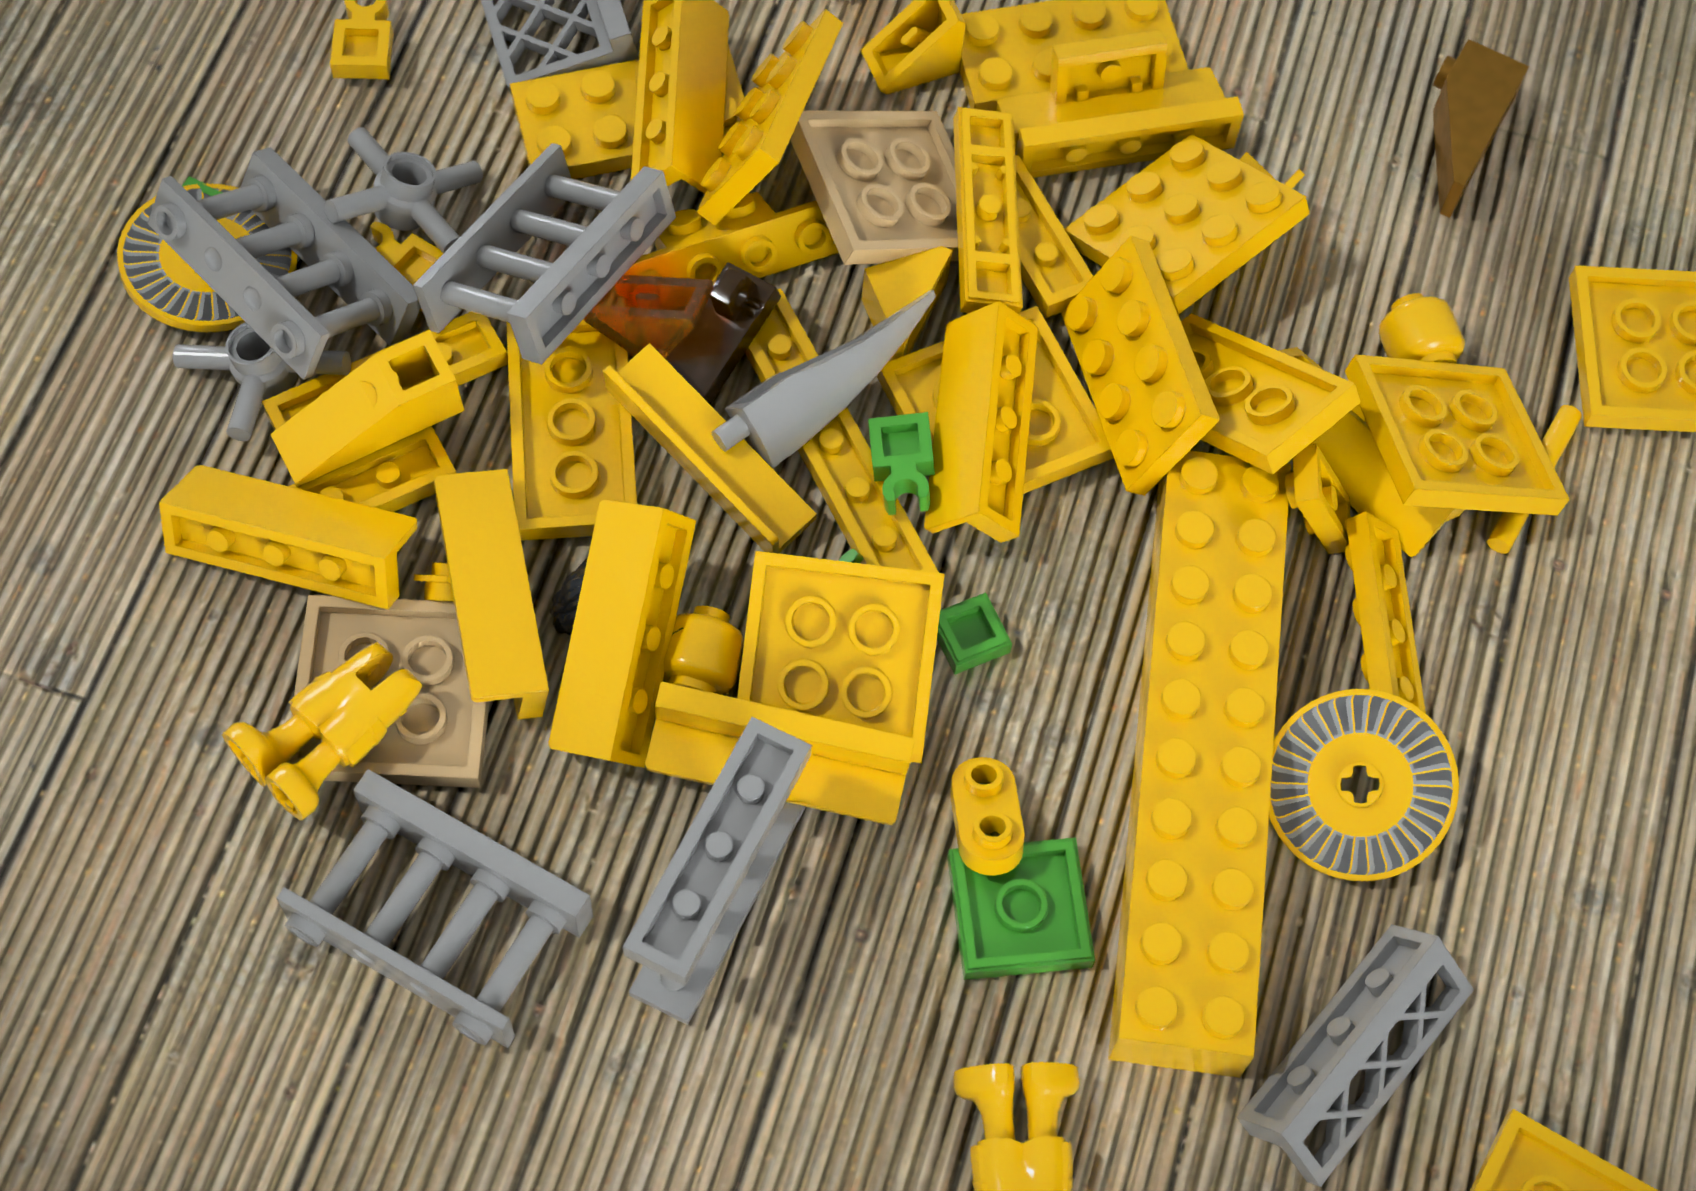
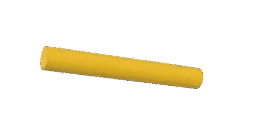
(1554, 442)

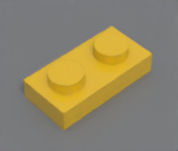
(1319, 497)

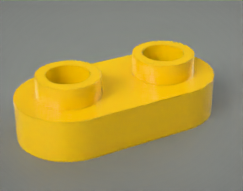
(987, 810)

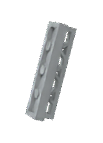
(1353, 1037)

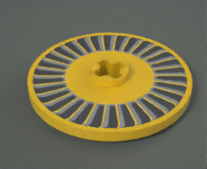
(169, 287)
(1396, 823)

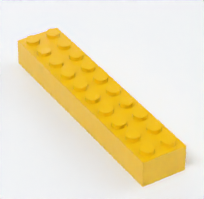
(1202, 771)

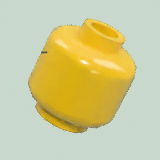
(1421, 330)
(704, 651)

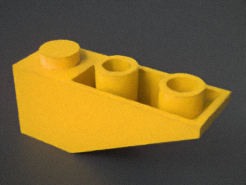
(370, 409)

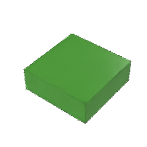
(971, 634)

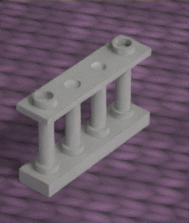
(295, 220)
(562, 289)
(440, 844)
(717, 871)

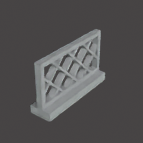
(607, 25)

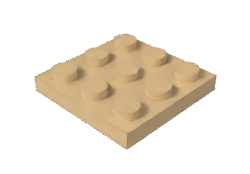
(880, 181)
(443, 729)

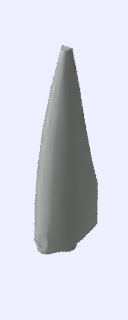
(801, 401)

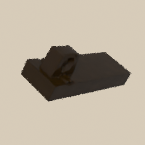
(724, 330)

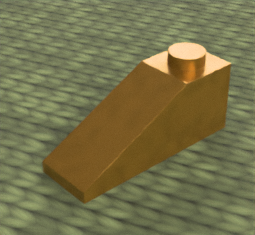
(1468, 113)

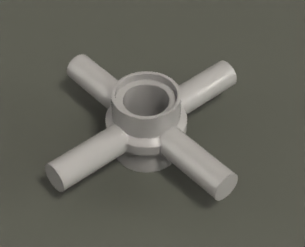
(403, 190)
(256, 369)

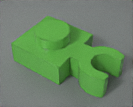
(902, 457)

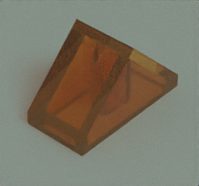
(650, 311)

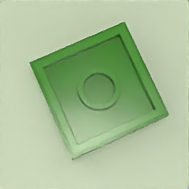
(1023, 918)

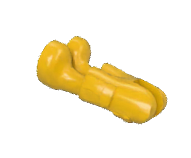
(332, 709)
(1001, 1161)

